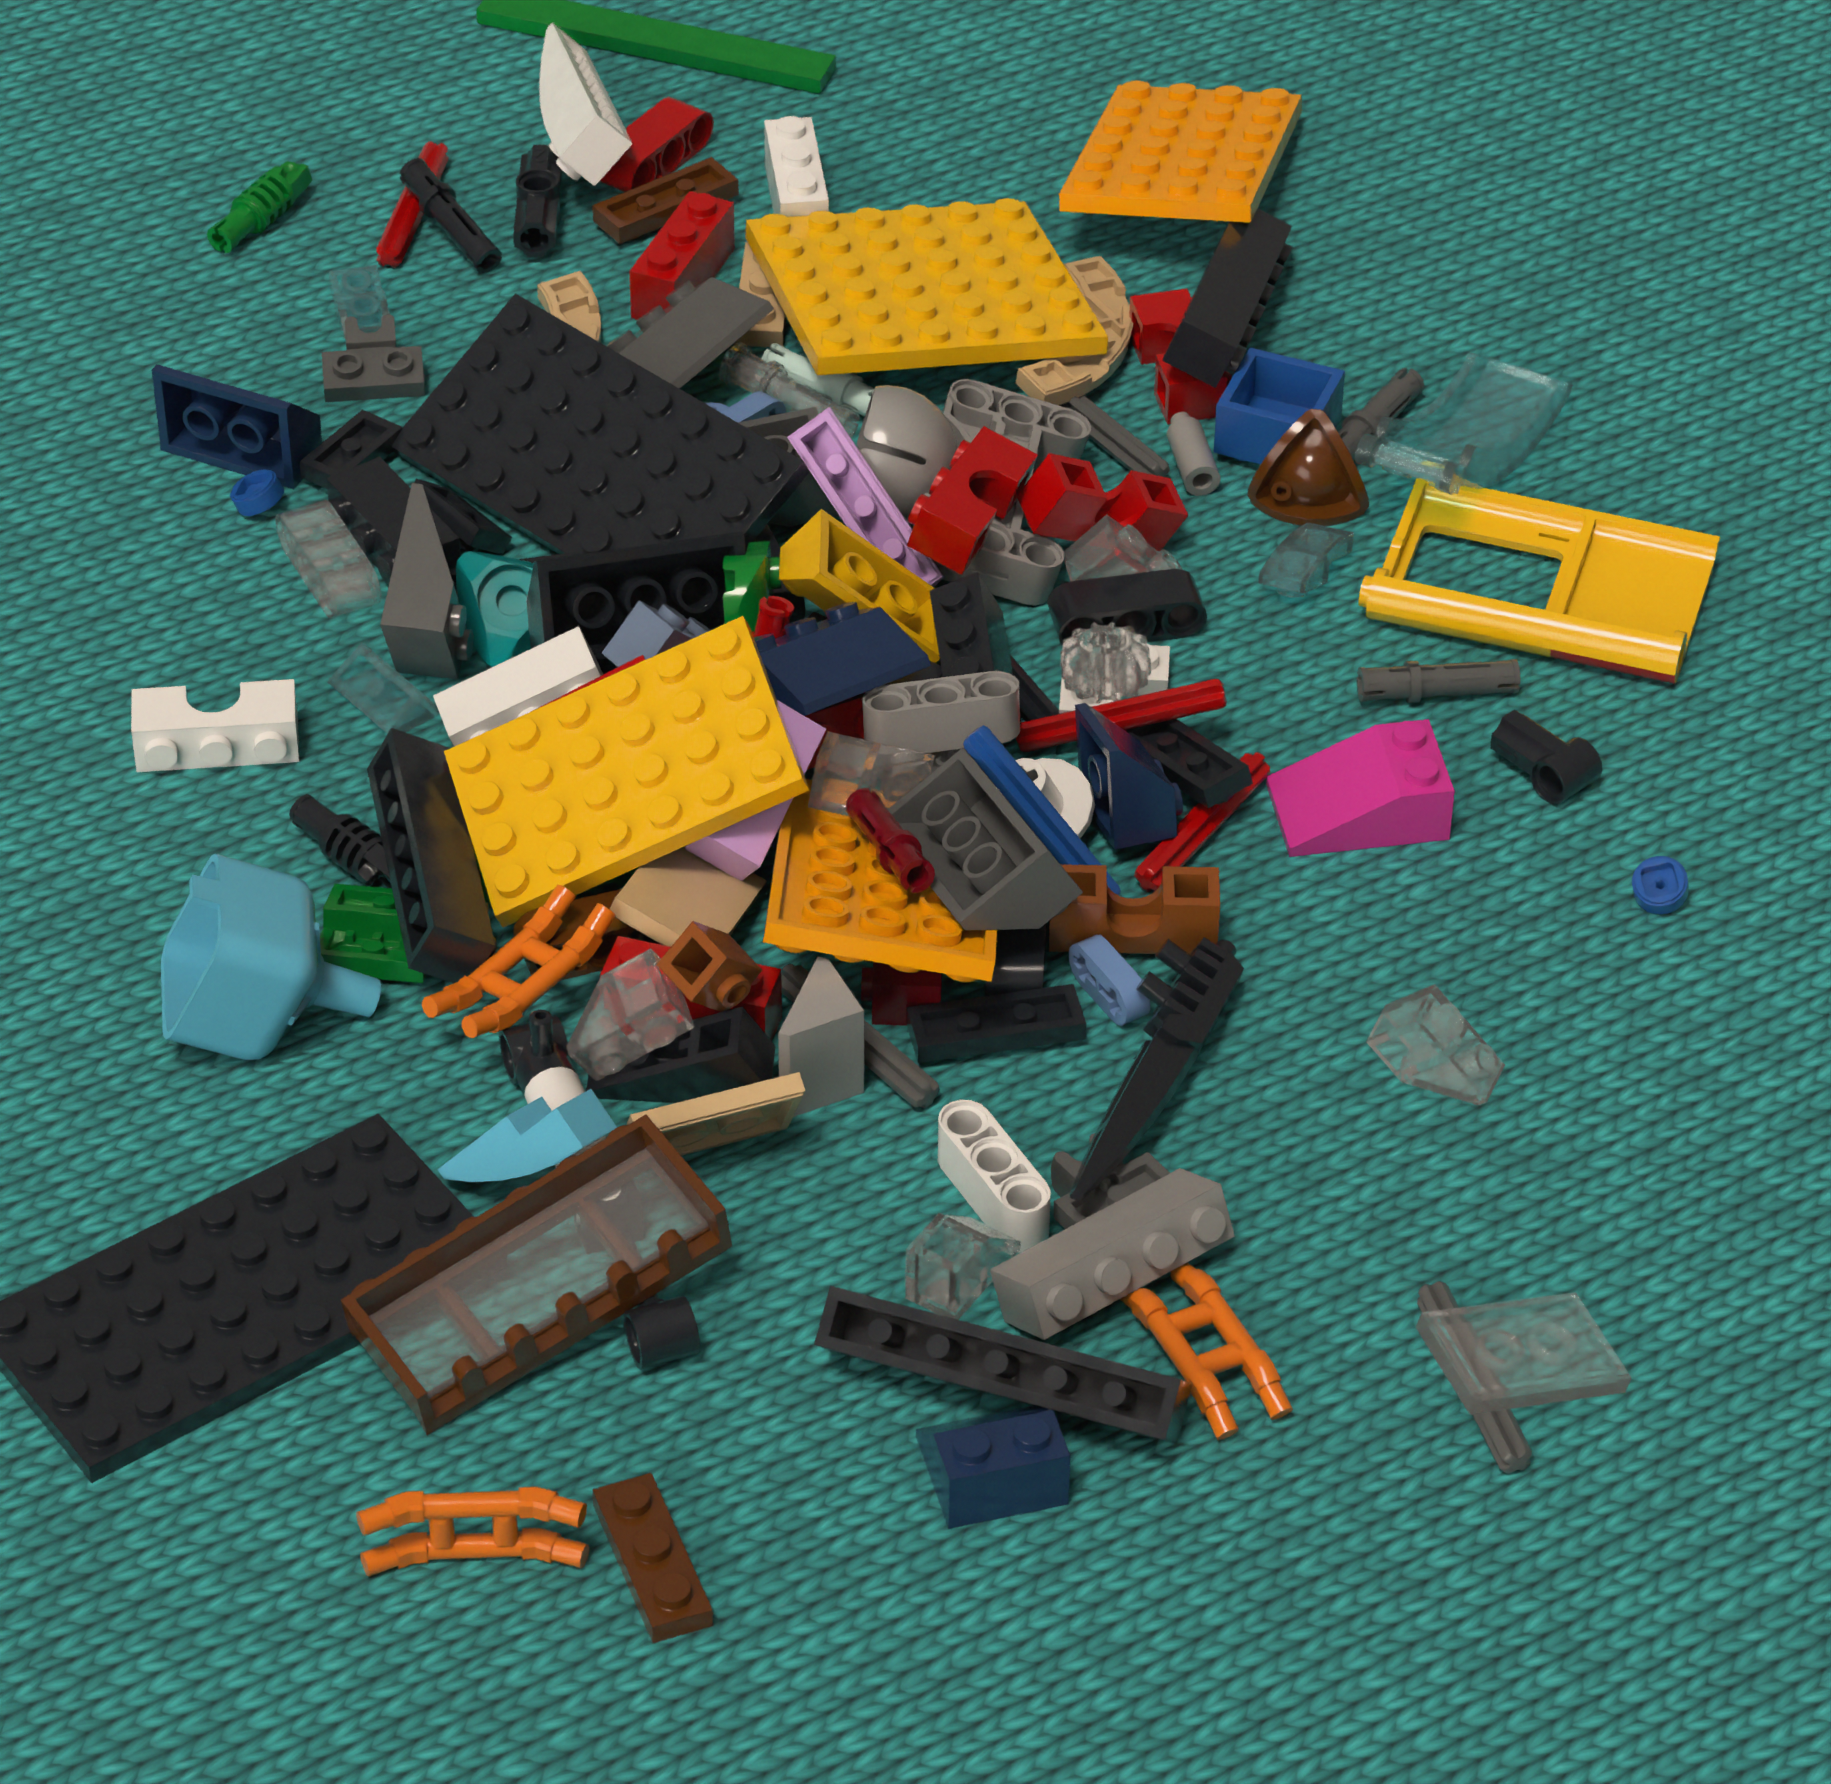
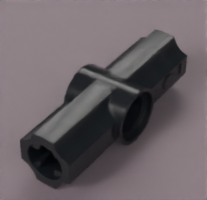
(537, 202)

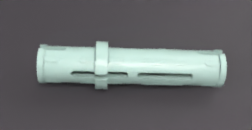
(843, 389)

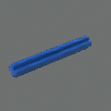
(1029, 801)

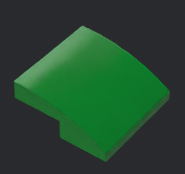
(365, 933)

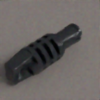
(343, 840)

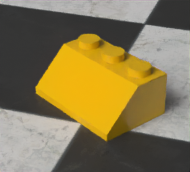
(839, 567)

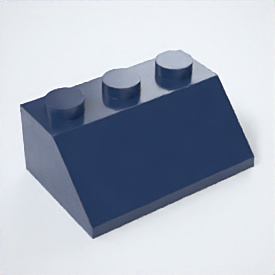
(232, 426)
(837, 657)

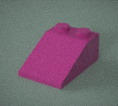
(1366, 792)

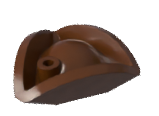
(1309, 476)

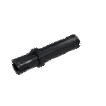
(439, 202)

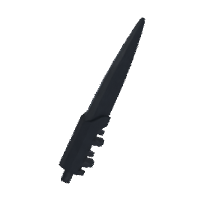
(1178, 1032)

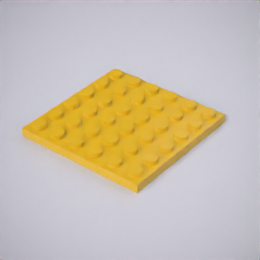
(923, 287)

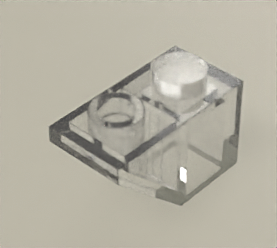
(1114, 551)
(857, 763)
(628, 1017)
(1435, 1047)
(952, 1263)

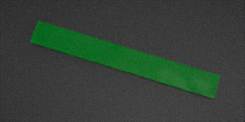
(665, 41)

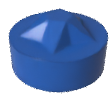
(257, 492)
(1660, 885)

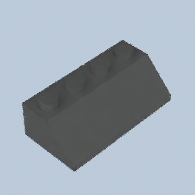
(691, 329)
(983, 853)

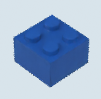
(1268, 398)

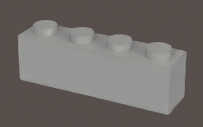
(1112, 1253)

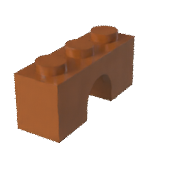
(1179, 910)

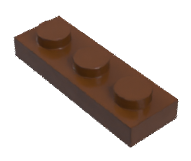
(653, 203)
(652, 1558)

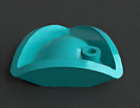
(495, 603)

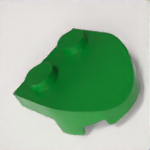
(748, 580)

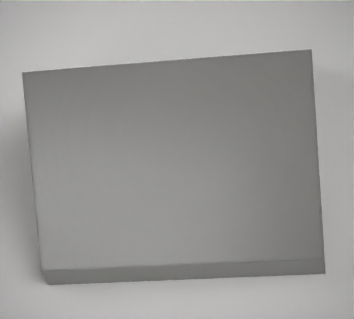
(824, 1039)

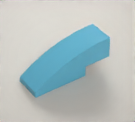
(531, 1140)

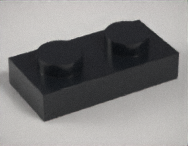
(353, 444)
(469, 524)

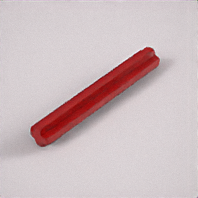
(407, 213)
(1127, 713)
(1197, 828)

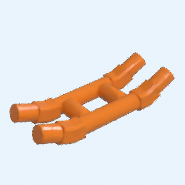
(527, 944)
(1202, 1368)
(445, 1544)

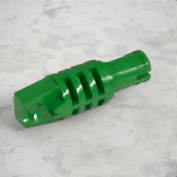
(260, 205)

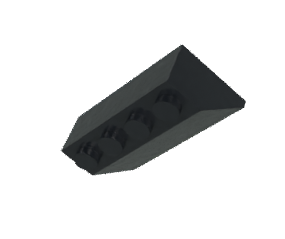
(606, 585)

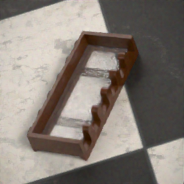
(537, 1272)

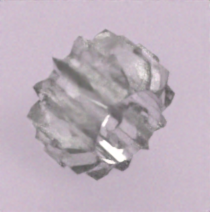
(1105, 662)

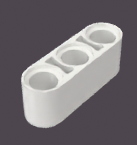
(993, 1173)

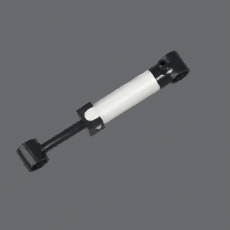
(540, 1063)

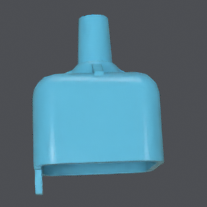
(249, 962)

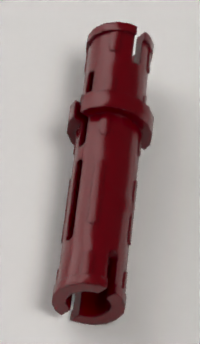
(895, 848)

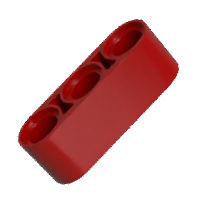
(661, 143)

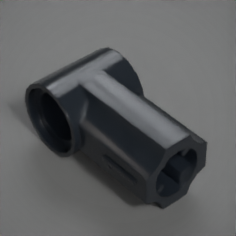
(1554, 766)

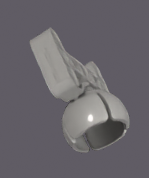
(912, 439)

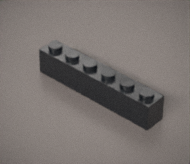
(1230, 298)
(429, 859)
(1003, 1364)

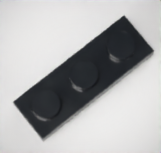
(1194, 762)
(995, 1023)

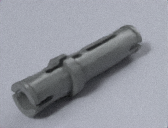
(1386, 402)
(1446, 679)

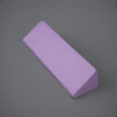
(858, 492)

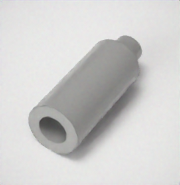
(1192, 454)

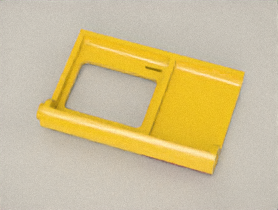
(1618, 601)

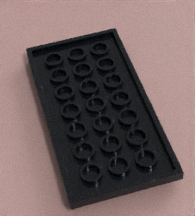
(590, 444)
(218, 1297)

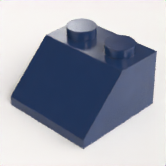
(1129, 787)
(997, 1465)

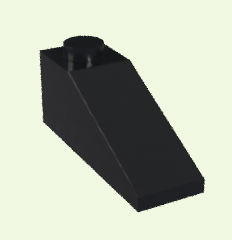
(712, 1057)

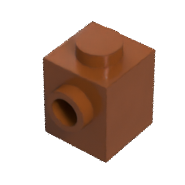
(709, 967)

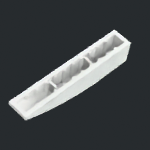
(578, 110)

